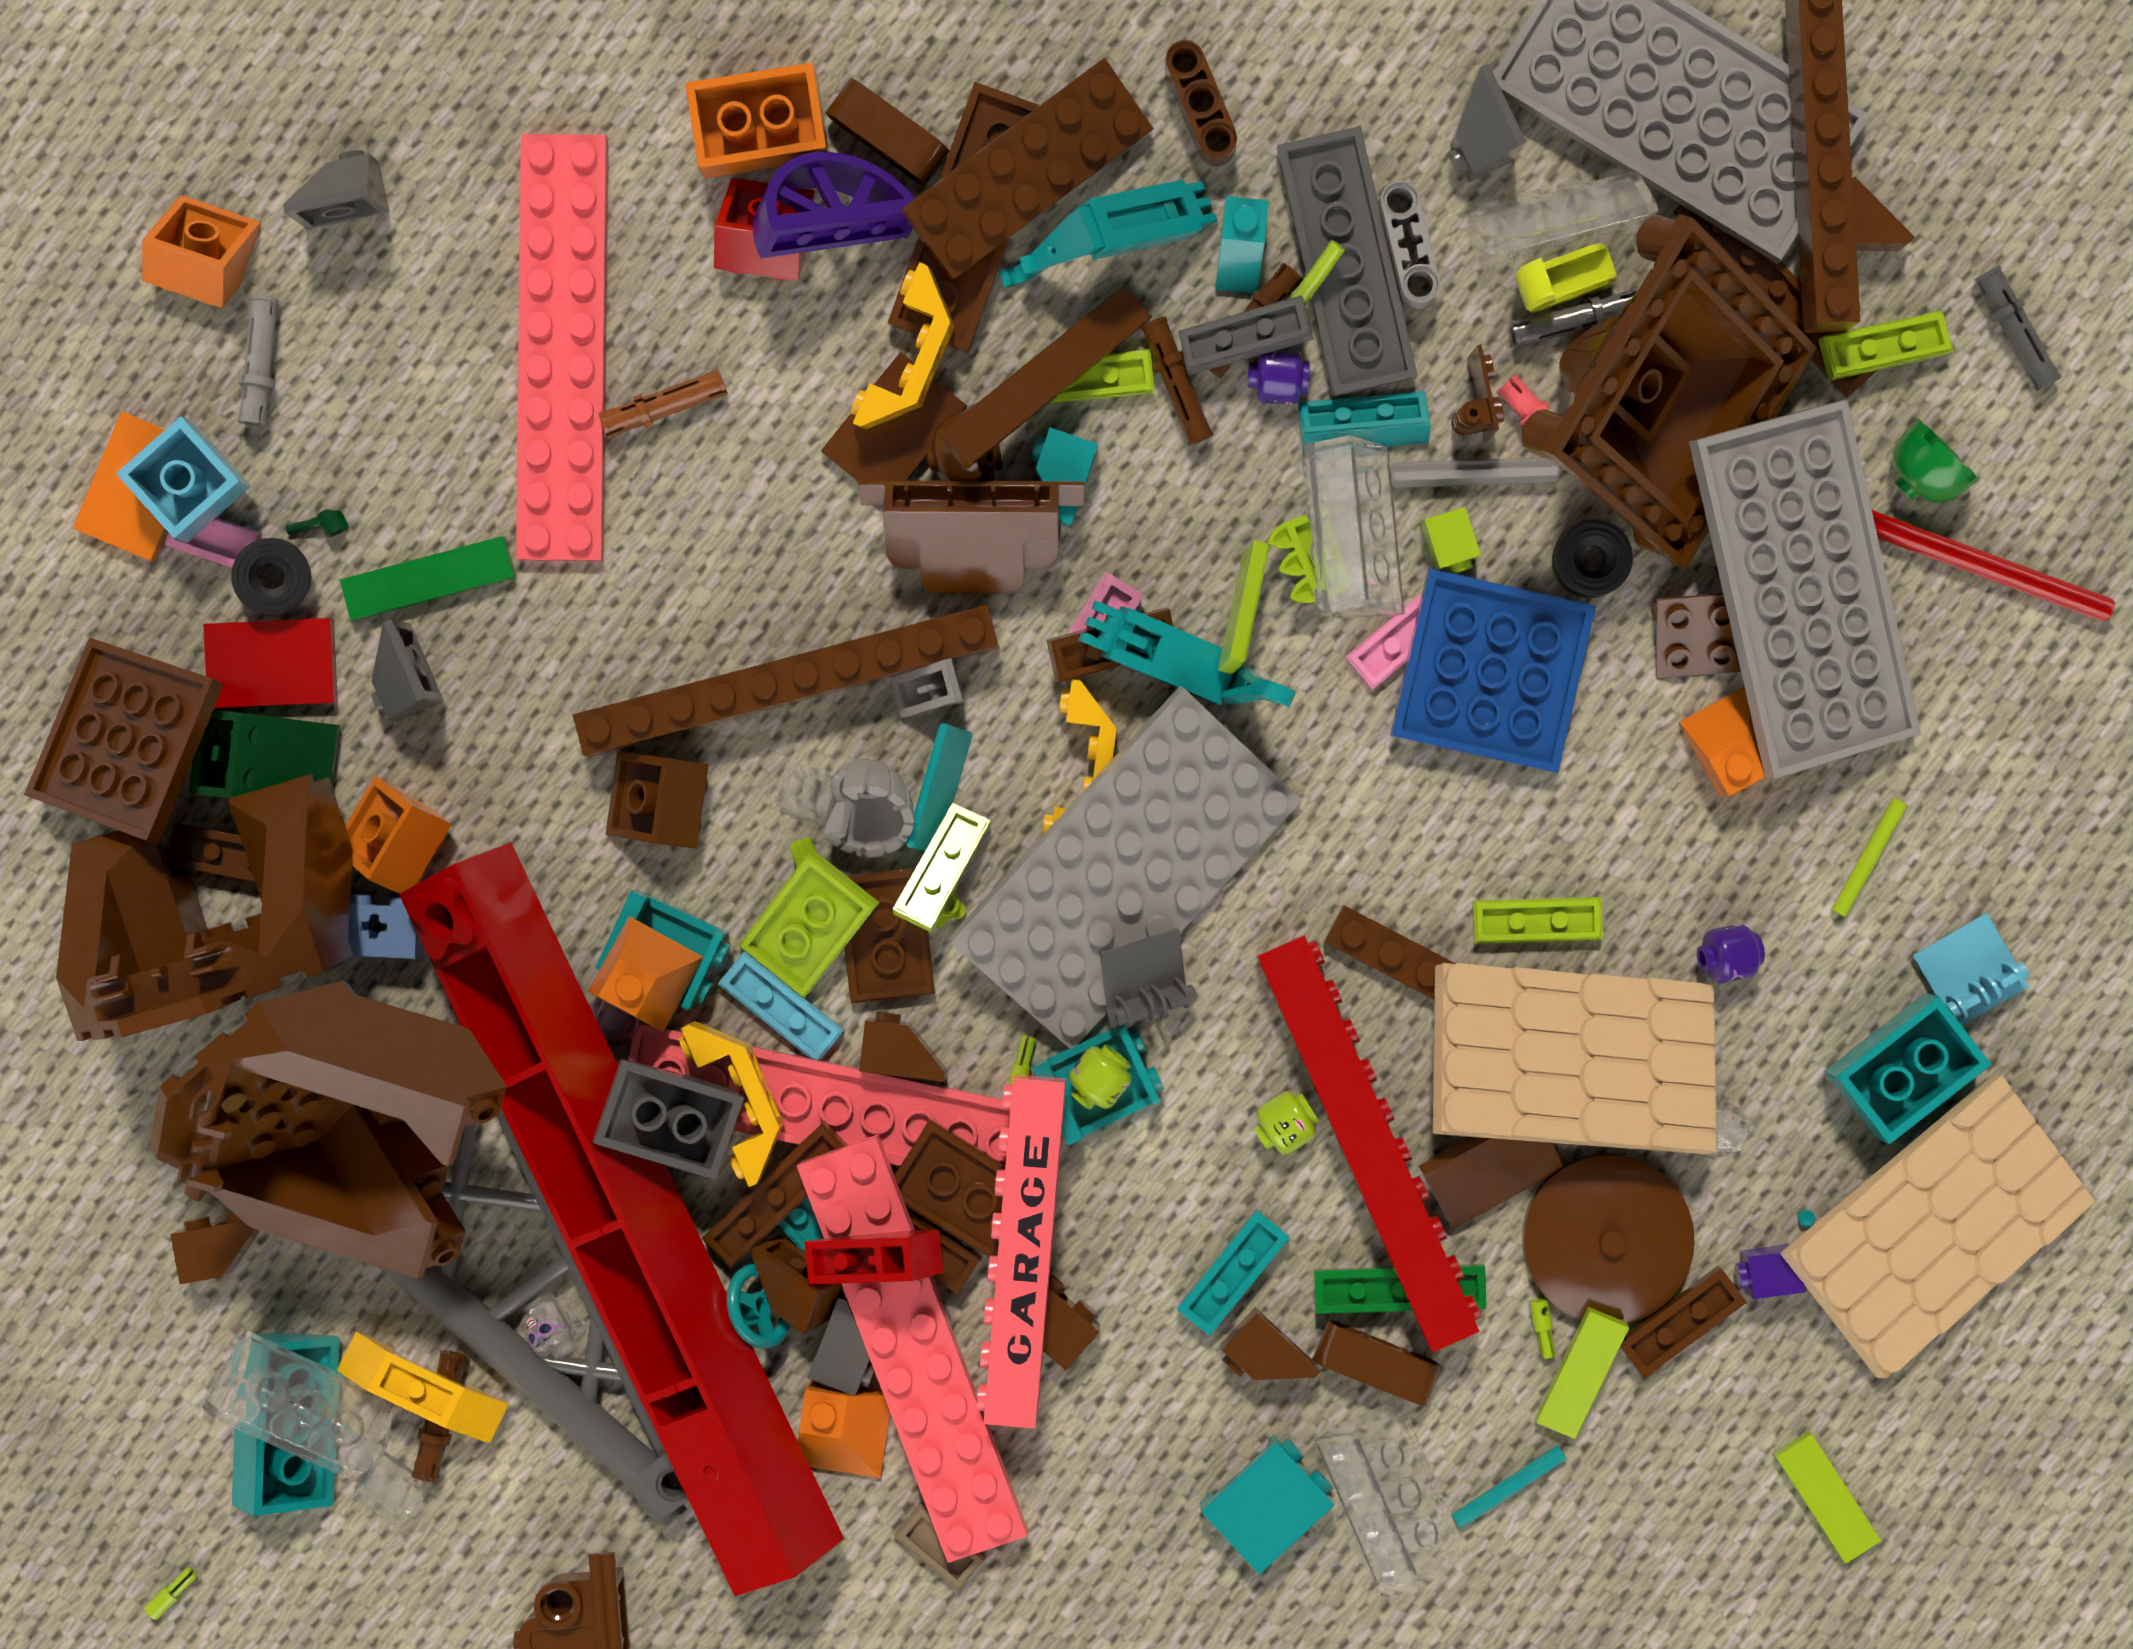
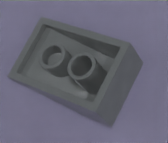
(668, 1118)

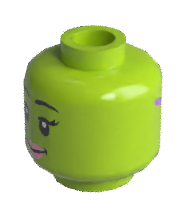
(1100, 1077)
(1286, 1122)

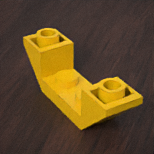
(880, 405)
(1084, 710)
(707, 1045)
(421, 1389)

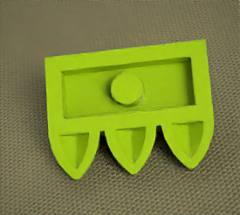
(1297, 537)

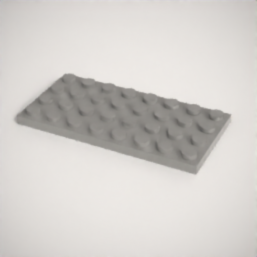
(1669, 98)
(1805, 588)
(1124, 864)

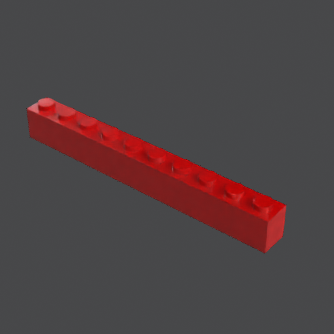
(1368, 1143)

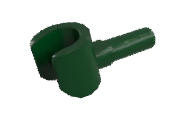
(331, 521)

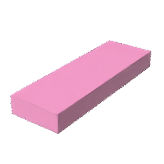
(1386, 647)

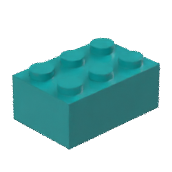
(1907, 1068)

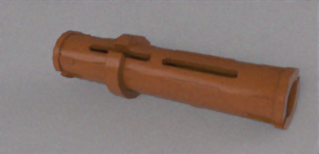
(655, 406)

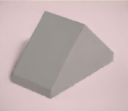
(927, 688)

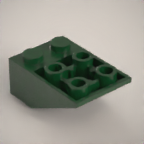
(260, 751)

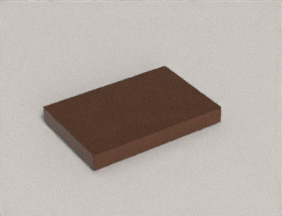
(896, 446)
(888, 953)
(1485, 1174)
(952, 1186)

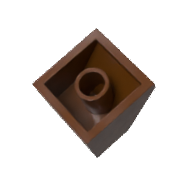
(657, 799)

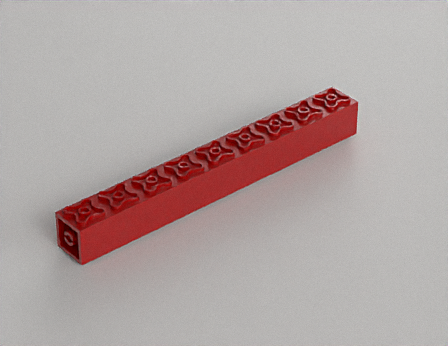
(623, 1223)

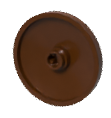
(1608, 1237)

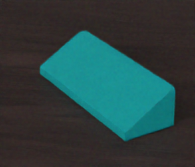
(1377, 418)
(939, 783)

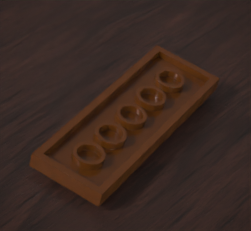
(984, 118)
(1026, 169)

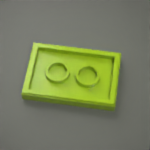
(808, 923)

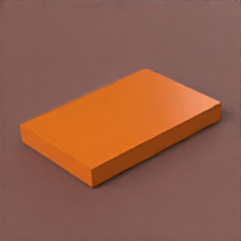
(110, 507)

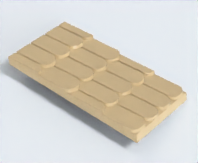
(1574, 1058)
(1938, 1227)

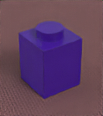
(1766, 1273)

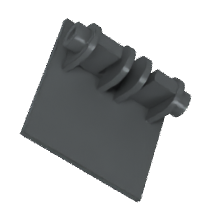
(1145, 979)

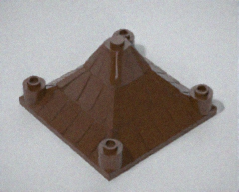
(1675, 365)

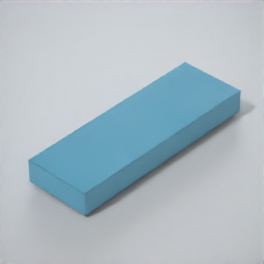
(781, 1007)

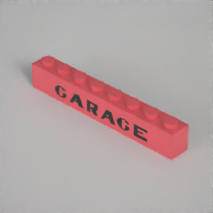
(1023, 1251)

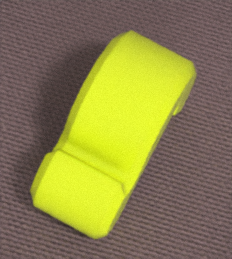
(1565, 277)

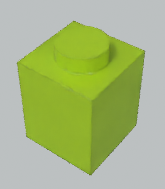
(1451, 541)

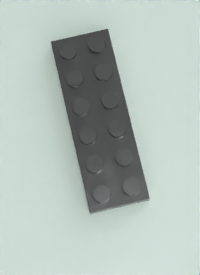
(1359, 299)

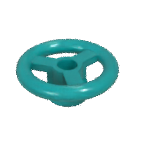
(752, 1309)

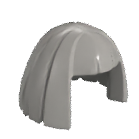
(870, 810)

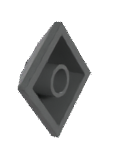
(1486, 130)
(340, 192)
(402, 674)

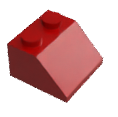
(734, 234)

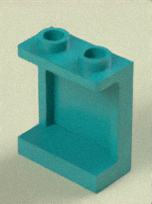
(682, 928)
(1138, 1095)
(1269, 1503)

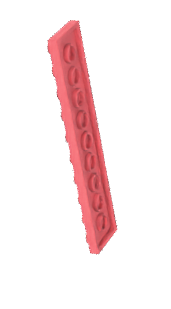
(562, 347)
(848, 1100)
(917, 1360)

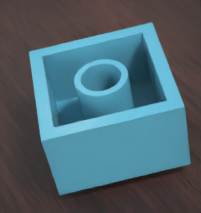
(183, 479)

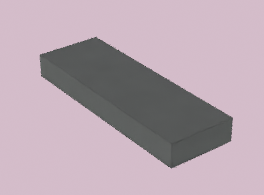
(1245, 335)

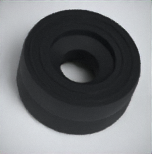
(1616, 553)
(256, 596)

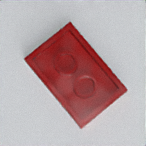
(272, 662)

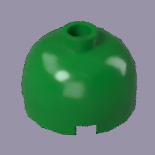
(1929, 466)

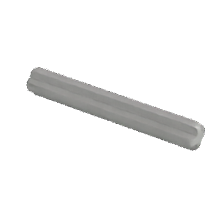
(1474, 472)

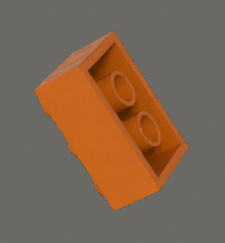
(756, 119)

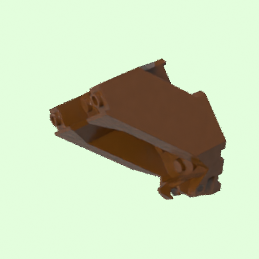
(138, 938)
(332, 1124)

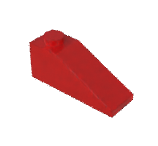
(874, 1257)

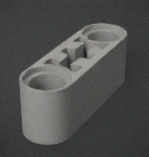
(1416, 232)

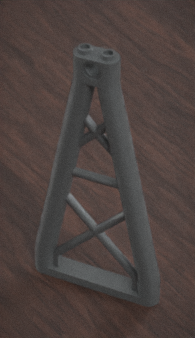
(544, 1377)

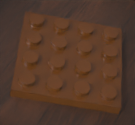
(124, 740)

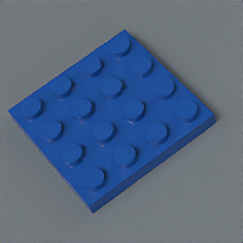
(1492, 670)

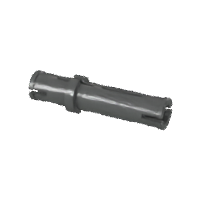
(1568, 319)
(2017, 327)

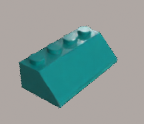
(270, 1478)

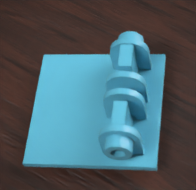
(1972, 969)

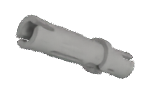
(258, 359)

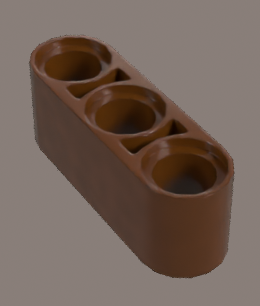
(1194, 83)
(887, 131)
(1377, 1363)

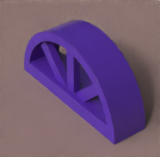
(869, 218)

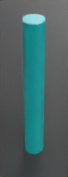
(1508, 1486)

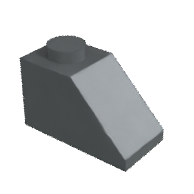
(842, 1356)

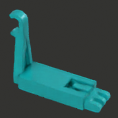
(1117, 226)
(1177, 658)

